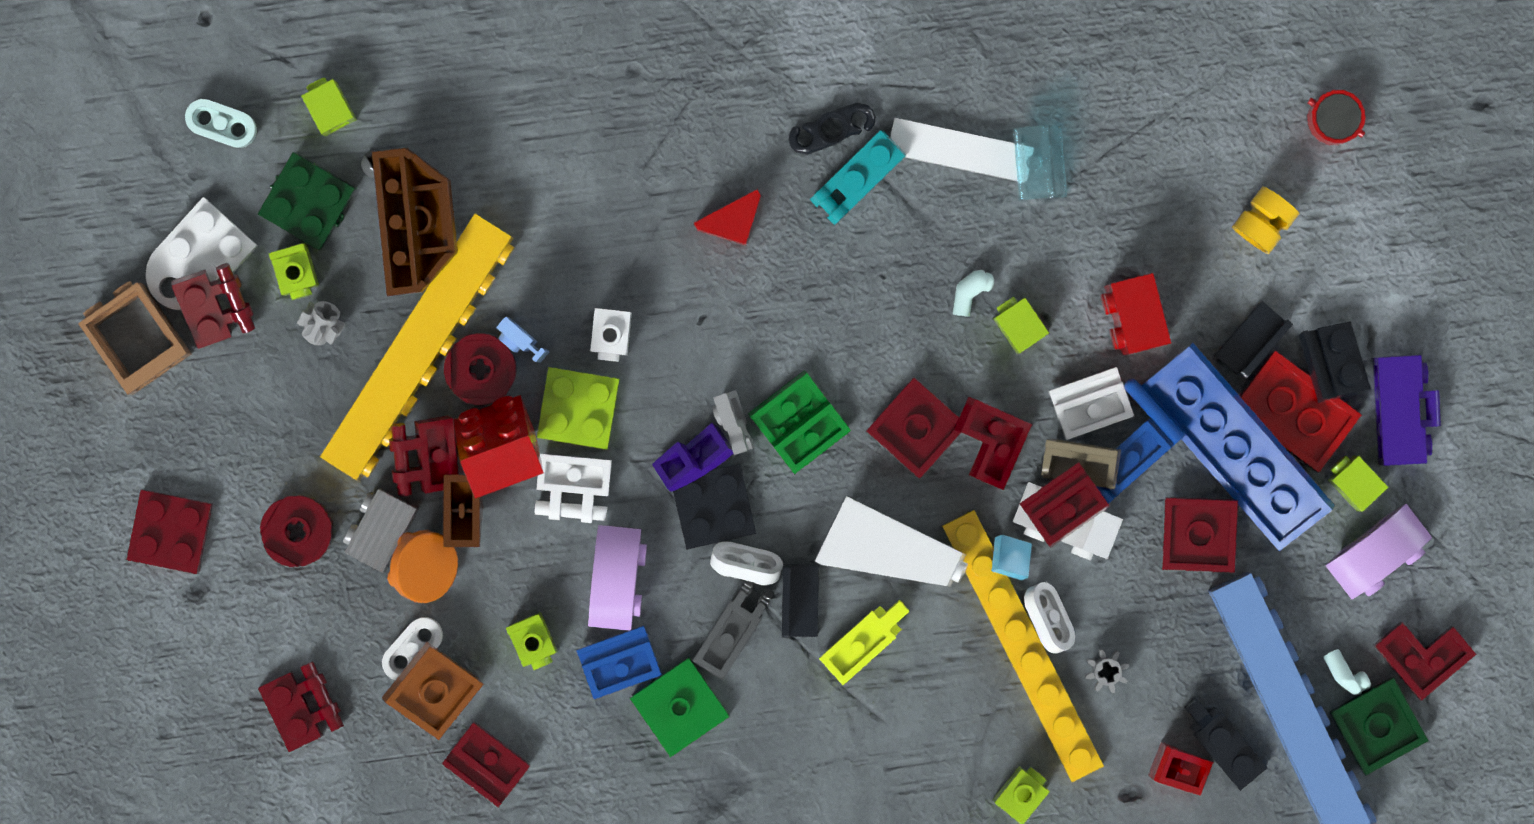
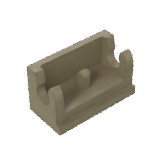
(1097, 461)

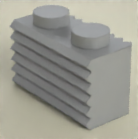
(379, 529)

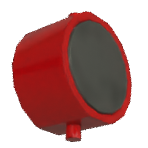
(1336, 117)

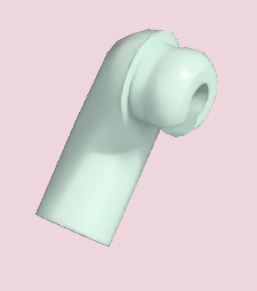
(969, 288)
(1343, 674)

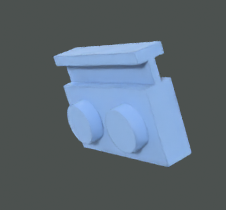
(517, 338)

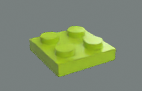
(578, 408)

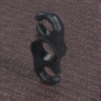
(821, 142)

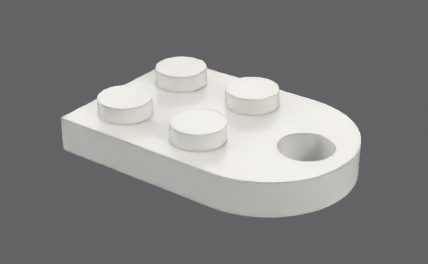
(197, 243)

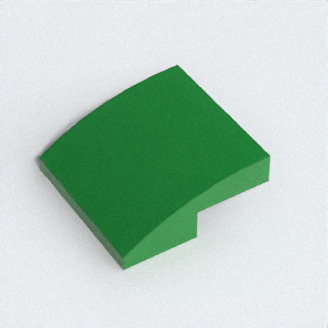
(799, 422)

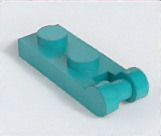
(859, 176)

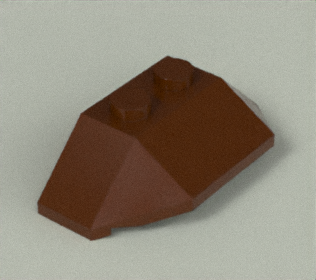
(413, 220)

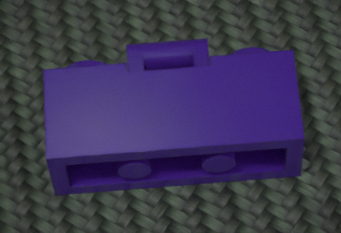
(1397, 410)

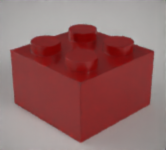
(1136, 314)

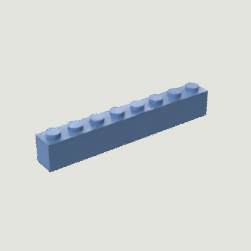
(1288, 701)

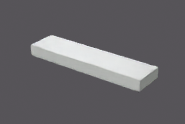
(955, 149)

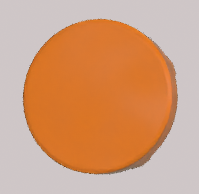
(422, 566)

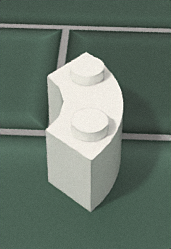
(1092, 538)

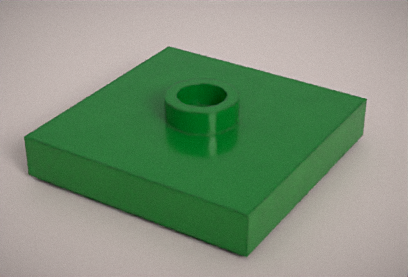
(679, 707)

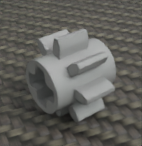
(321, 323)
(1115, 675)

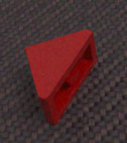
(733, 220)
(1180, 769)

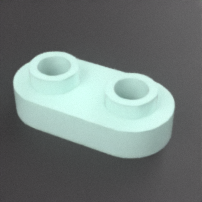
(221, 123)

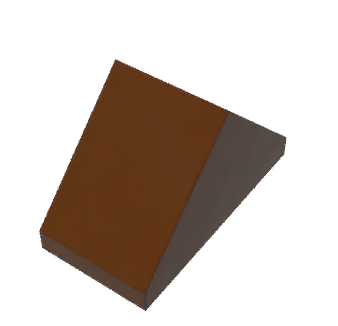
(461, 513)

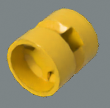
(1265, 220)

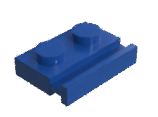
(619, 662)

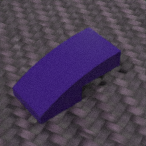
(690, 462)

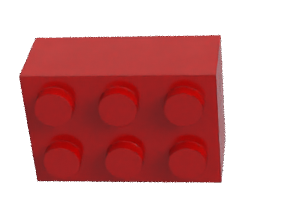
(497, 445)

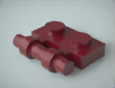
(202, 308)
(435, 454)
(291, 712)

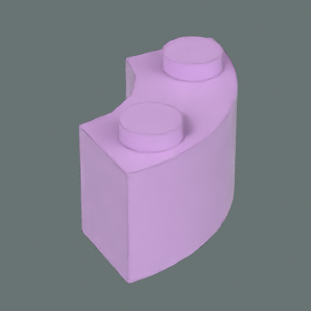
(1379, 552)
(615, 578)

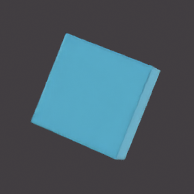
(1011, 557)

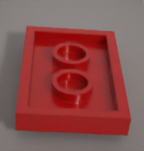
(1289, 408)

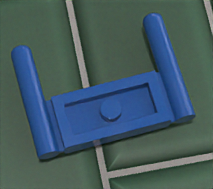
(1145, 444)

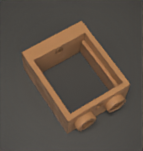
(155, 368)

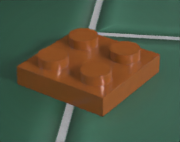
(432, 690)

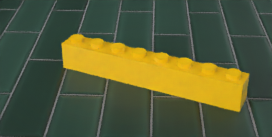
(416, 349)

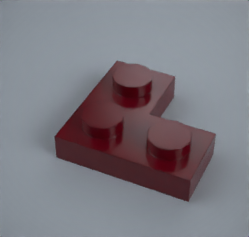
(1001, 438)
(1424, 667)

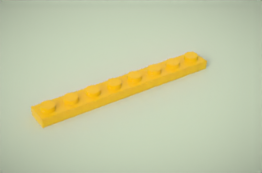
(1024, 648)

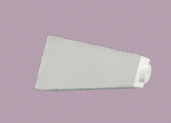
(883, 546)

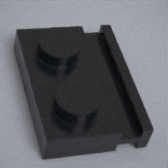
(1334, 362)

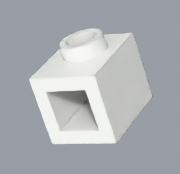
(610, 334)

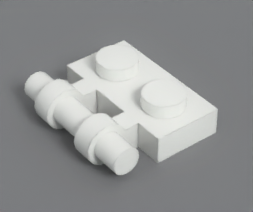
(573, 475)

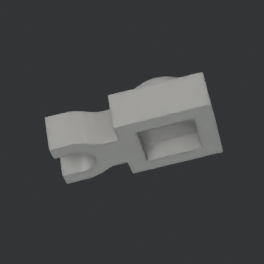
(731, 415)

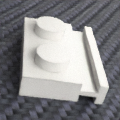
(1091, 403)

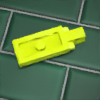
(863, 642)

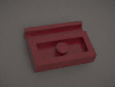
(1064, 505)
(486, 764)

